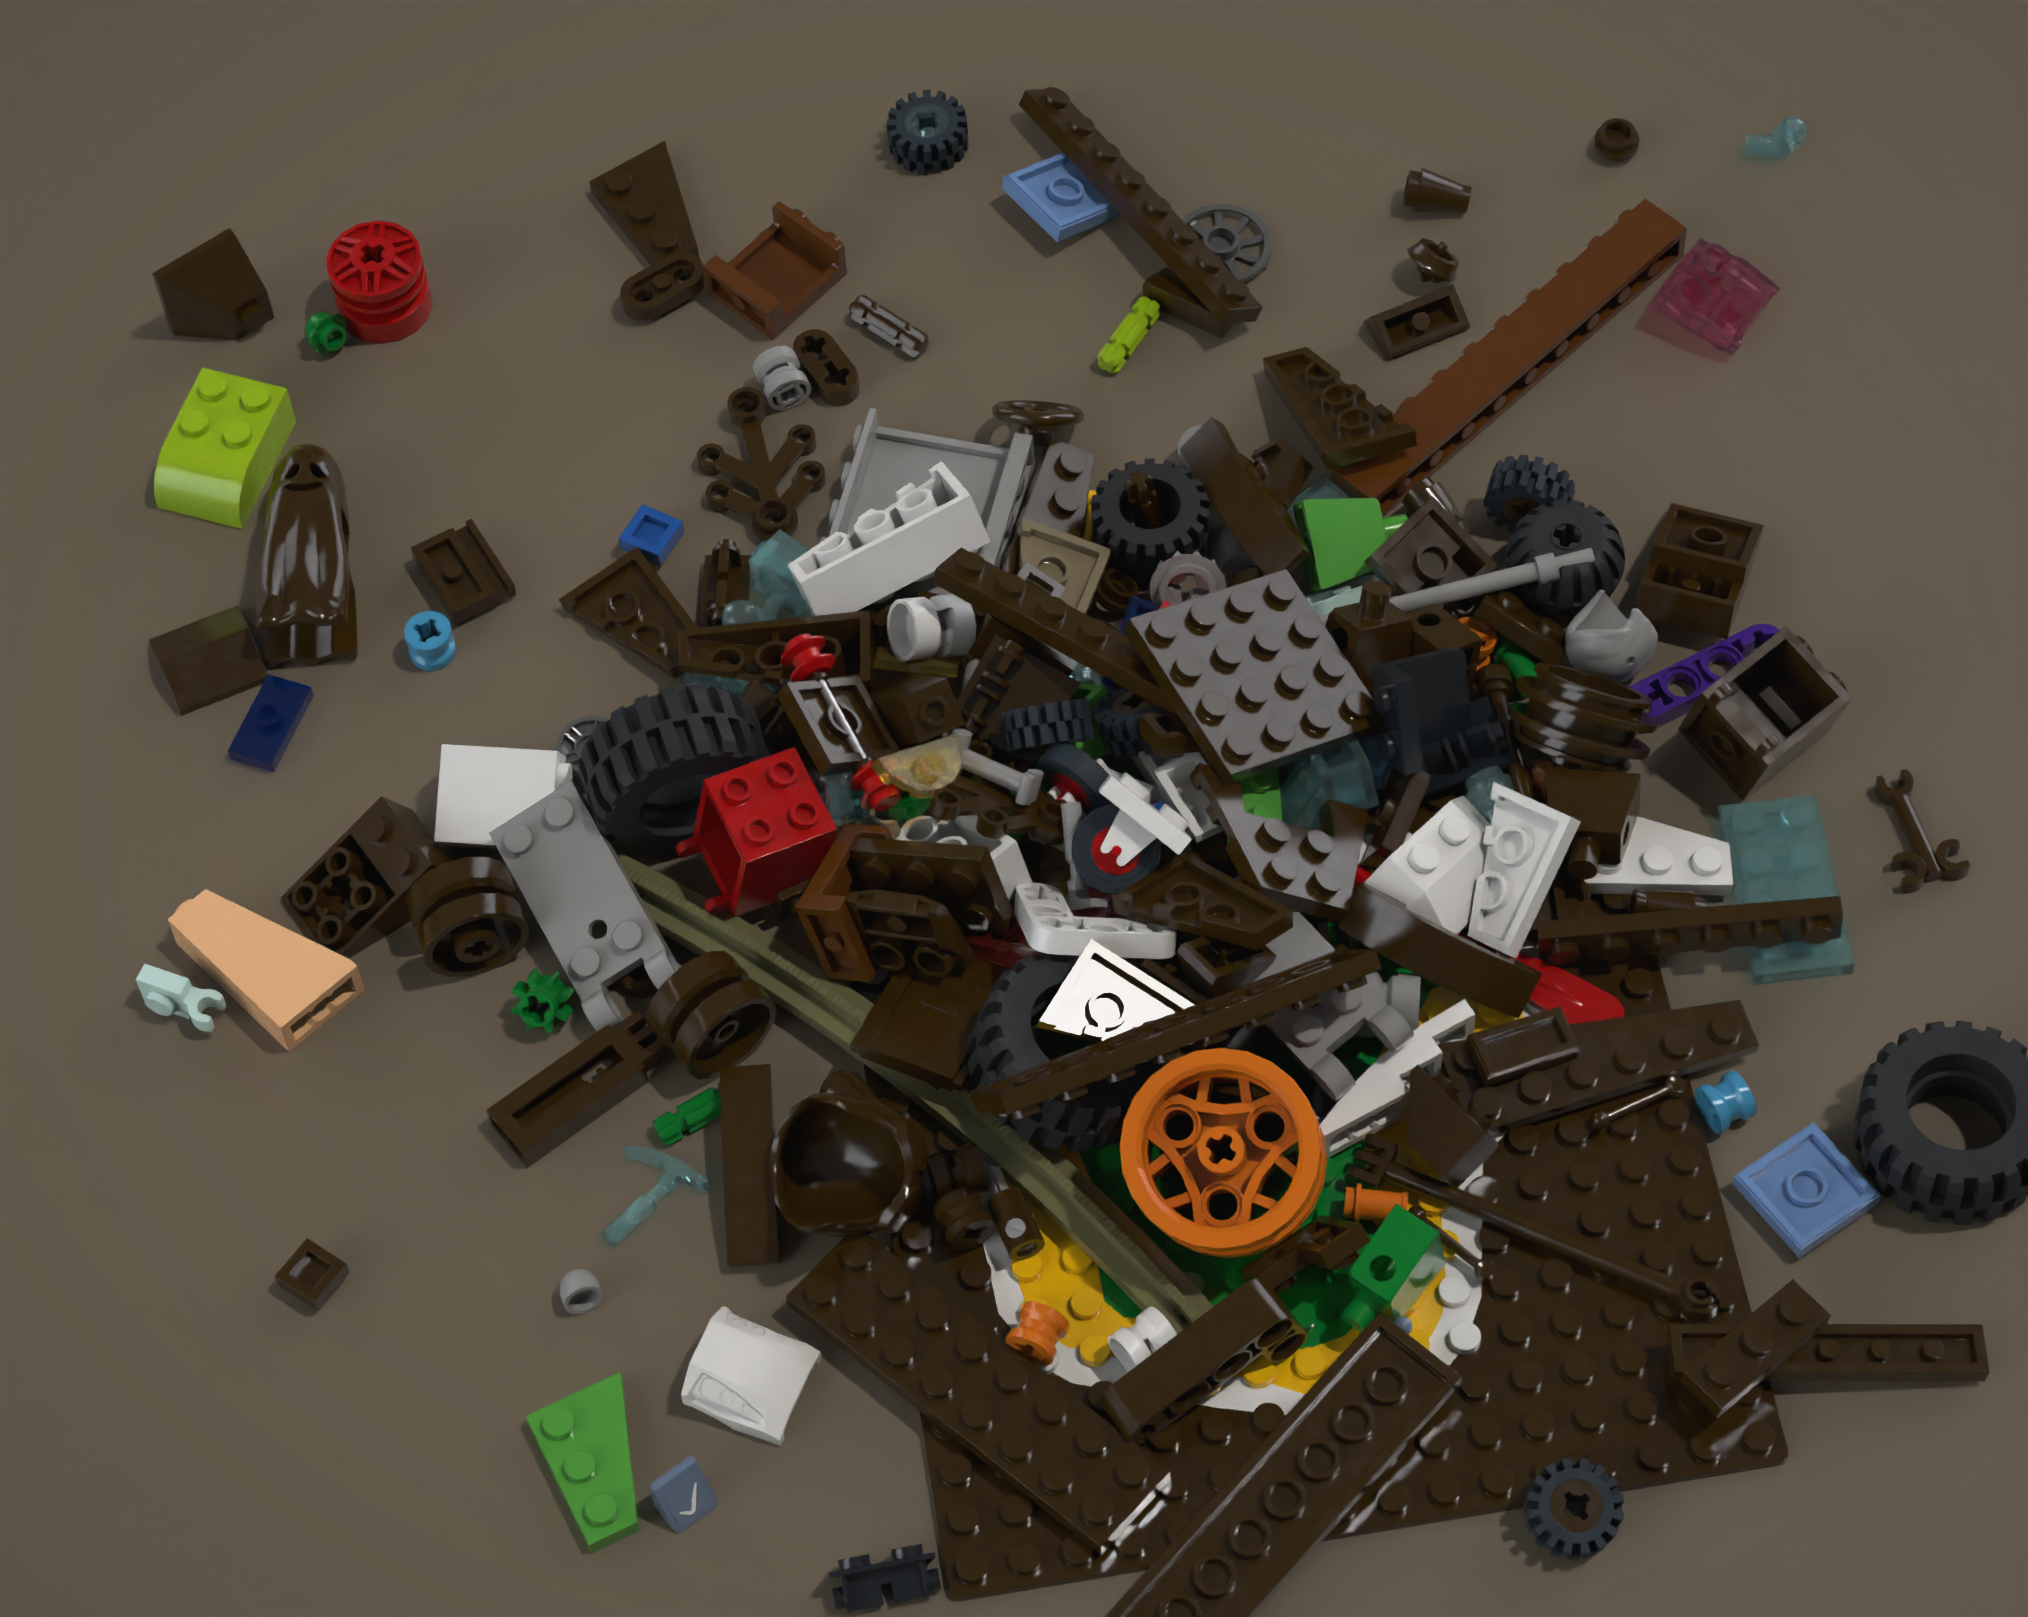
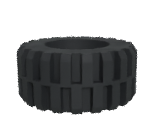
(652, 759)
(1005, 1046)
(1925, 1173)

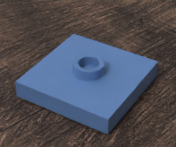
(1058, 197)
(1806, 1189)

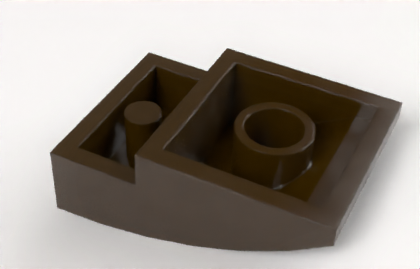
(1698, 570)

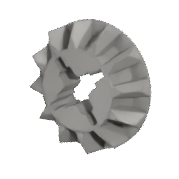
(1175, 569)

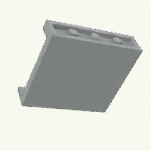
(894, 457)

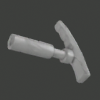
(1077, 887)

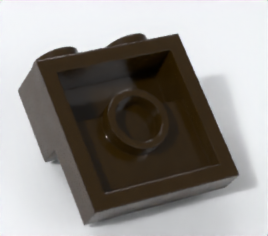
(1429, 553)

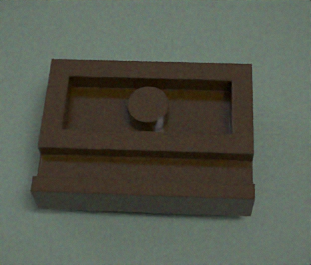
(463, 571)

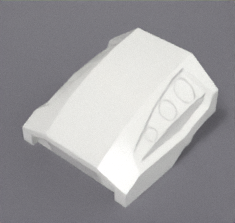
(748, 1376)

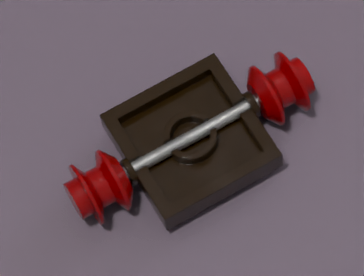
(837, 721)

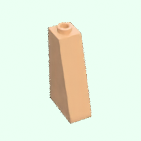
(266, 968)

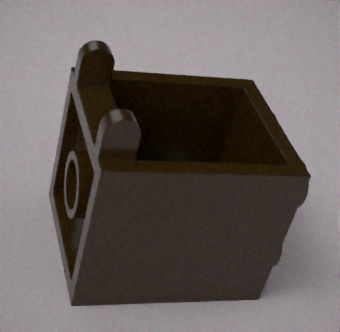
(1743, 734)

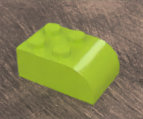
(222, 448)

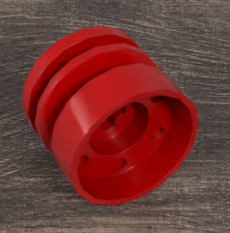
(379, 281)

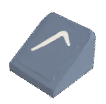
(683, 1495)

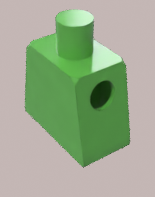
(1341, 537)

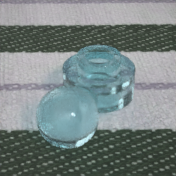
(745, 612)

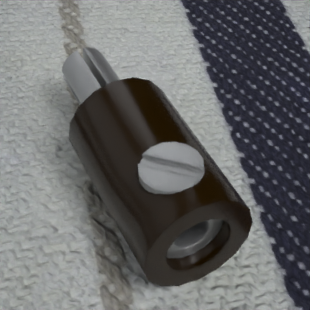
(1013, 1218)

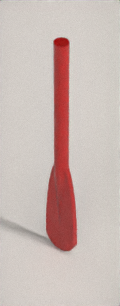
(1556, 987)

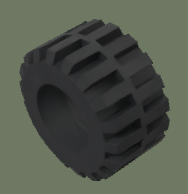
(1139, 549)

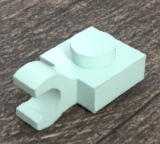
(173, 993)

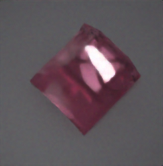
(1714, 295)

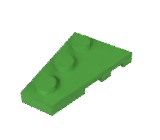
(591, 1459)

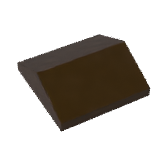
(209, 660)

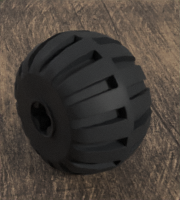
(1562, 531)

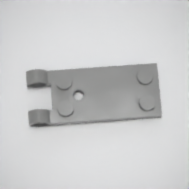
(573, 883)
(1318, 1031)

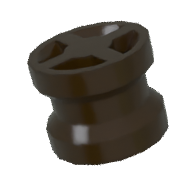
(964, 1218)

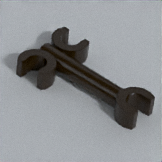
(1923, 860)

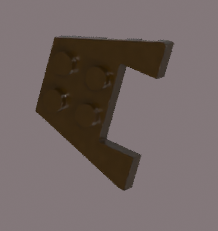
(1285, 862)

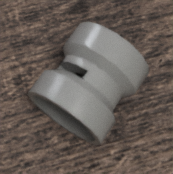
(783, 381)

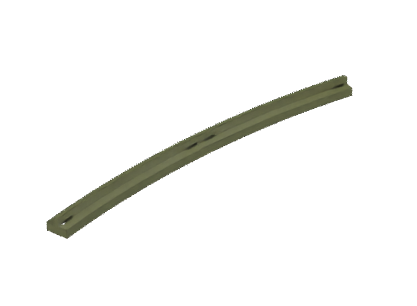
(838, 1014)

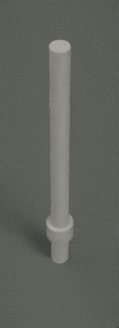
(1543, 569)

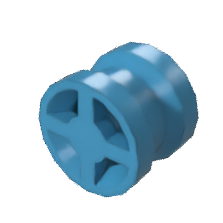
(437, 650)
(1725, 1102)

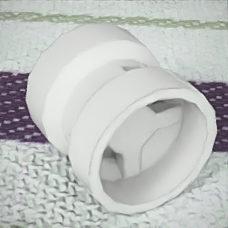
(1142, 1339)

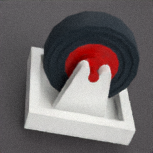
(1076, 777)
(1124, 839)

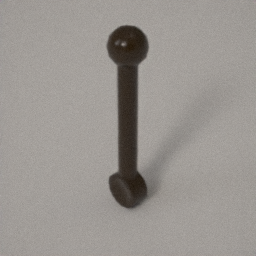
(1673, 1087)
(1483, 1268)

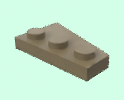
(1066, 559)

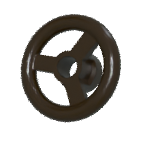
(1038, 417)

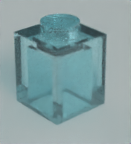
(770, 562)

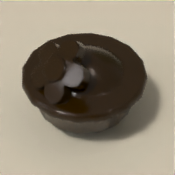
(1433, 261)

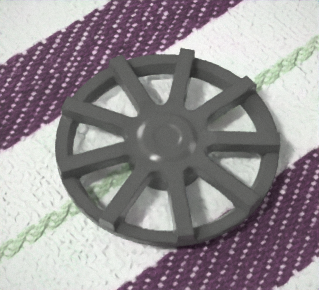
(1225, 240)

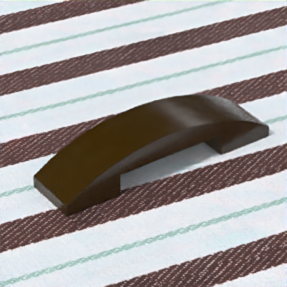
(1438, 953)

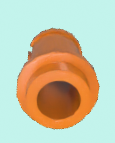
(1371, 1204)

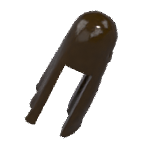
(303, 563)

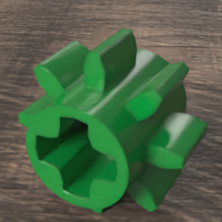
(536, 1011)

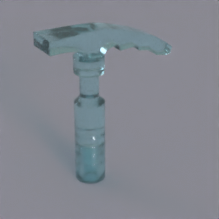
(646, 1203)

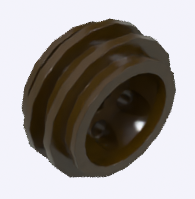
(1582, 719)

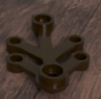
(762, 473)
(992, 802)

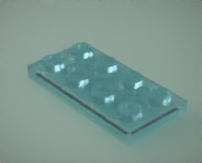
(1783, 856)

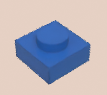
(652, 534)

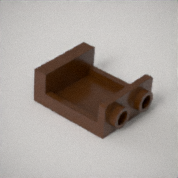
(778, 272)
(826, 914)

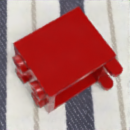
(760, 831)

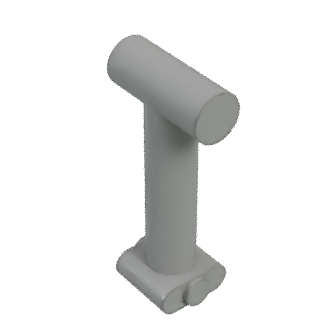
(1025, 784)

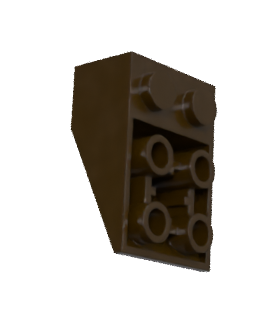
(363, 879)

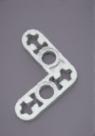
(1054, 929)

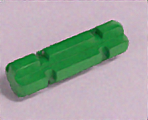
(690, 1116)

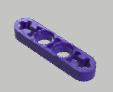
(1697, 673)

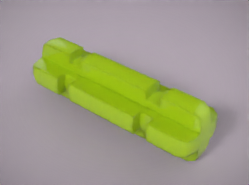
(1128, 335)

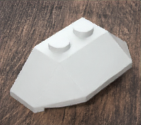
(1438, 866)

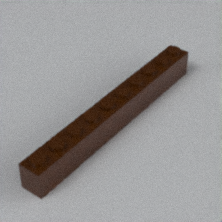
(1521, 351)

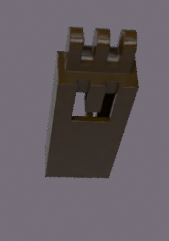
(561, 1103)

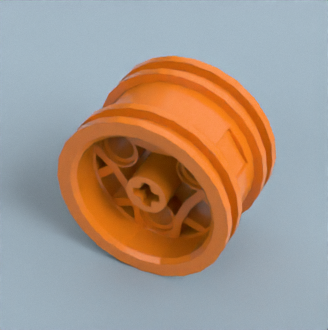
(1223, 1127)

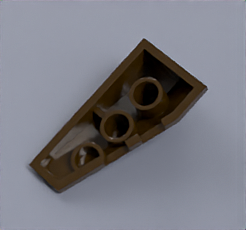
(756, 648)

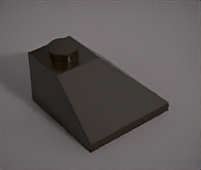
(213, 291)

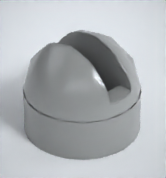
(580, 1291)

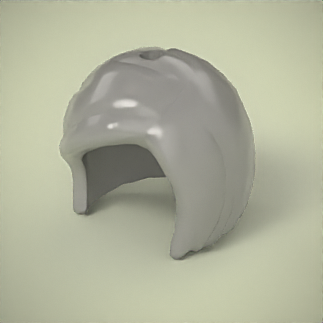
(1607, 642)

